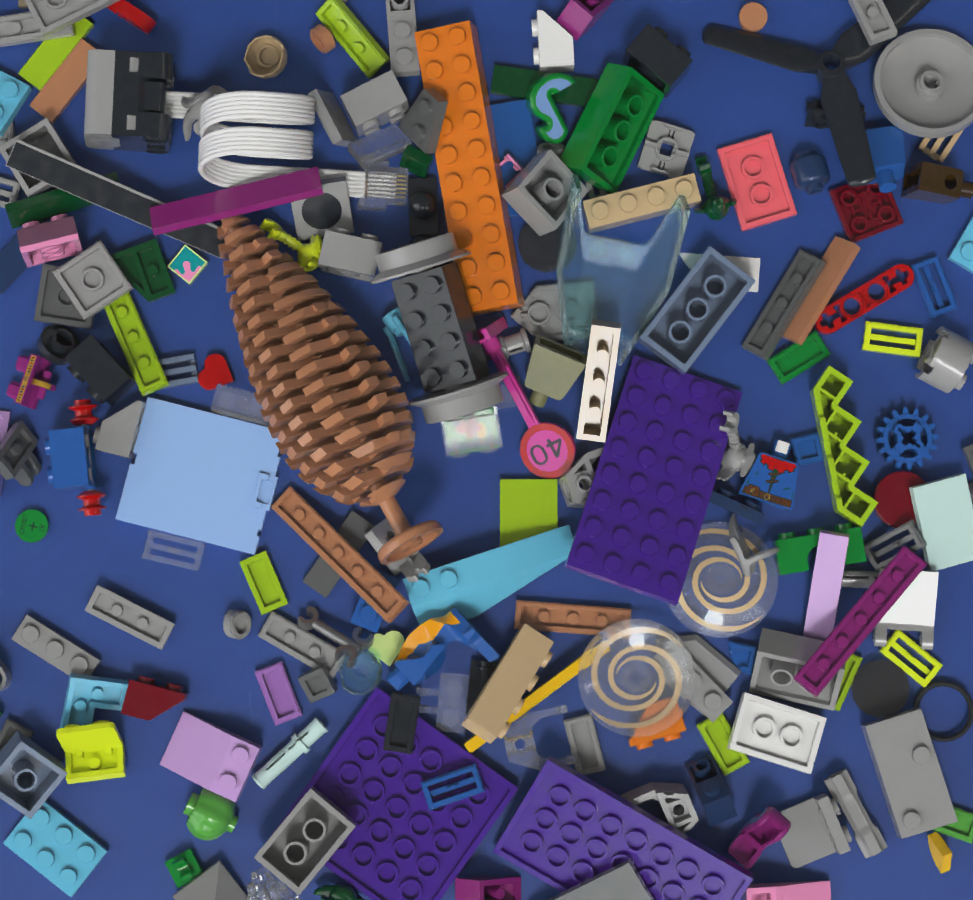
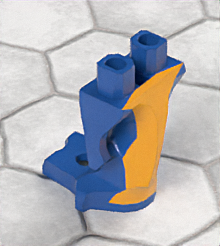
(427, 645)

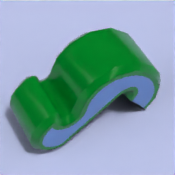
(543, 107)

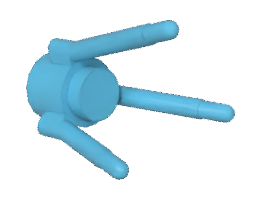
(395, 325)

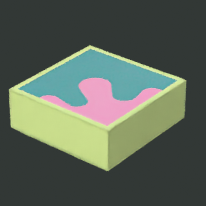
(187, 264)

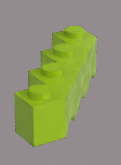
(840, 462)

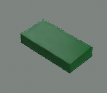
(798, 358)

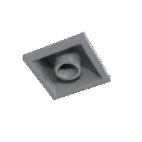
(212, 884)

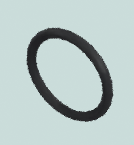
(965, 694)

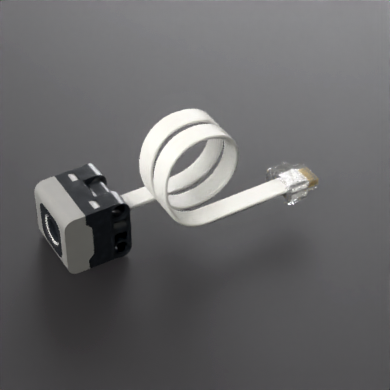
(132, 110)

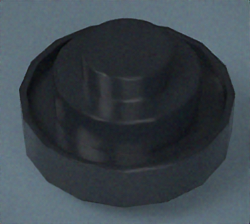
(56, 343)

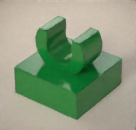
(184, 867)

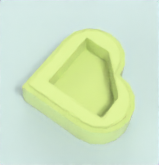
(387, 646)

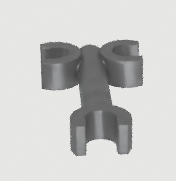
(349, 647)

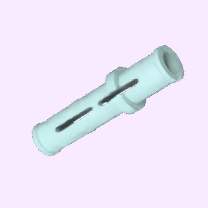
(290, 752)

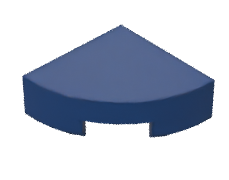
(742, 656)

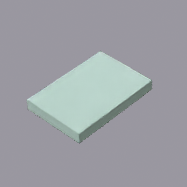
(945, 520)

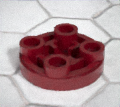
(894, 498)

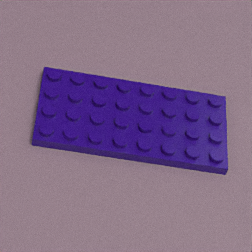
(653, 481)
(579, 829)

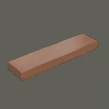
(838, 260)
(567, 617)

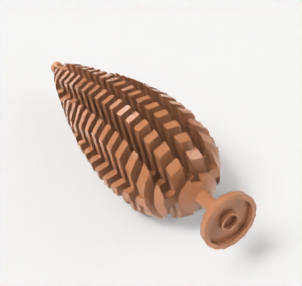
(321, 384)

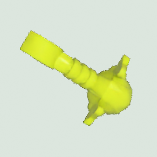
(307, 253)

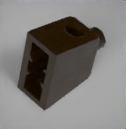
(935, 183)

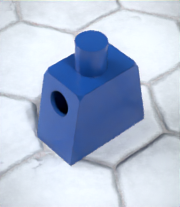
(887, 156)

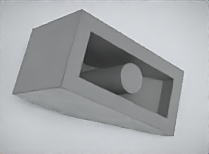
(120, 431)

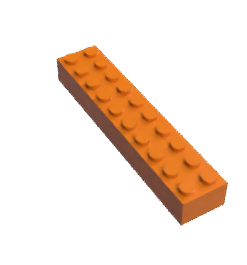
(470, 167)

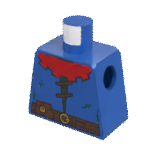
(772, 478)

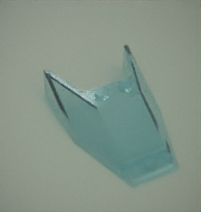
(613, 276)

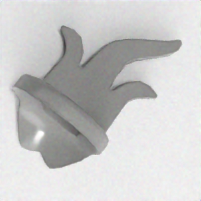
(194, 113)
(742, 552)

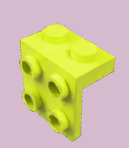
(92, 751)

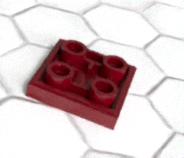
(865, 211)

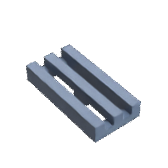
(180, 359)

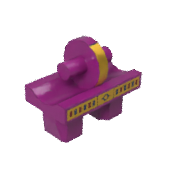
(34, 381)

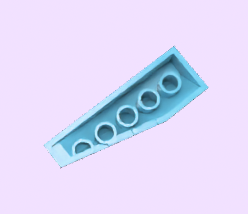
(487, 577)

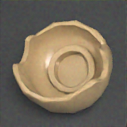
(266, 57)

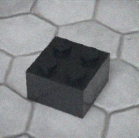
(658, 59)
(101, 370)

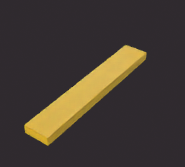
(534, 698)

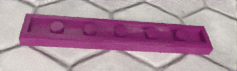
(236, 201)
(860, 621)

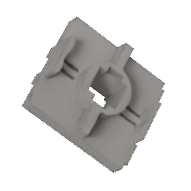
(681, 145)

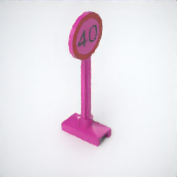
(546, 446)

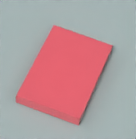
(757, 182)

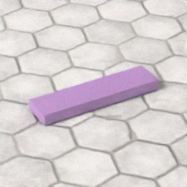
(826, 584)

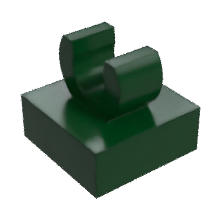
(416, 161)

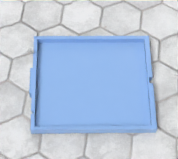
(201, 476)

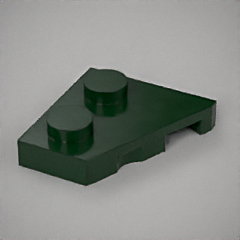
(146, 270)

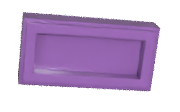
(278, 693)

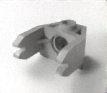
(581, 472)
(410, 566)
(673, 801)

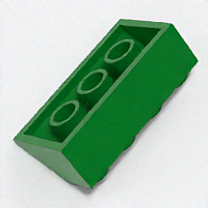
(612, 127)

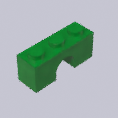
(795, 550)

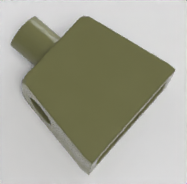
(552, 370)

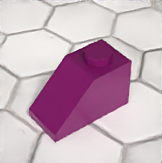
(581, 15)
(488, 888)

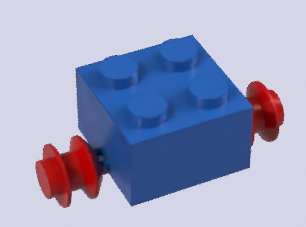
(74, 458)

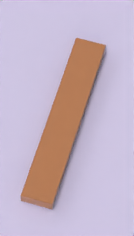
(340, 555)

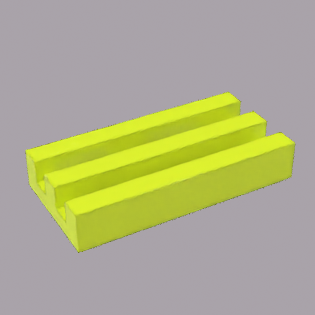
(867, 336)
(891, 643)

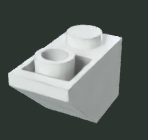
(554, 47)

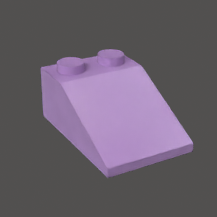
(211, 756)

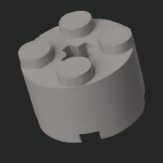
(945, 361)

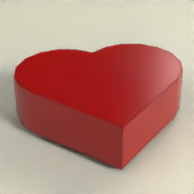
(215, 372)

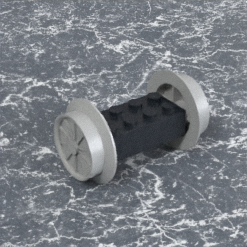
(440, 328)

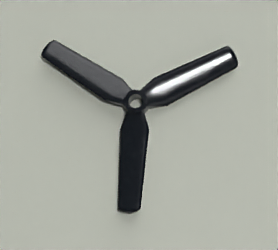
(838, 93)

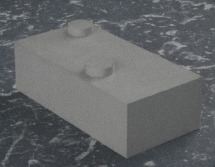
(909, 773)

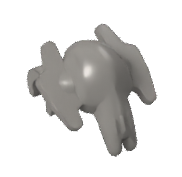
(736, 456)

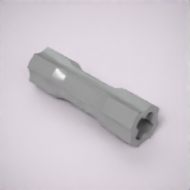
(865, 832)

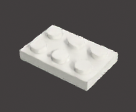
(776, 733)

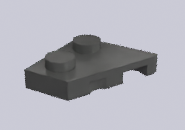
(425, 120)

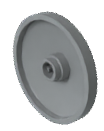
(926, 83)

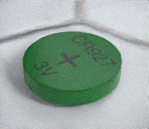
(32, 526)

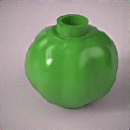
(210, 815)

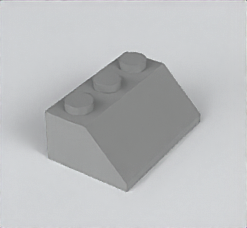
(779, 660)

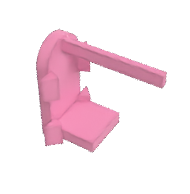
(517, 166)

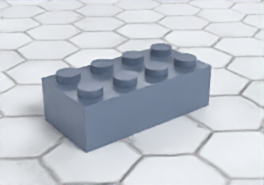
(696, 310)

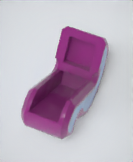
(758, 834)

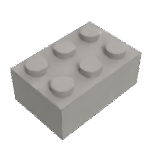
(305, 840)

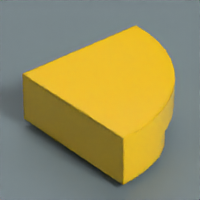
(940, 852)

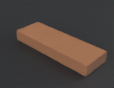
(63, 84)

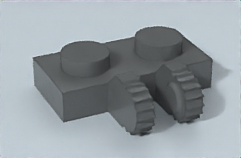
(17, 456)

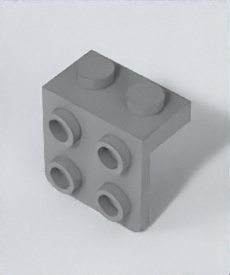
(814, 831)

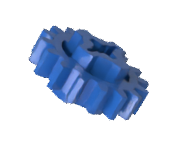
(917, 447)

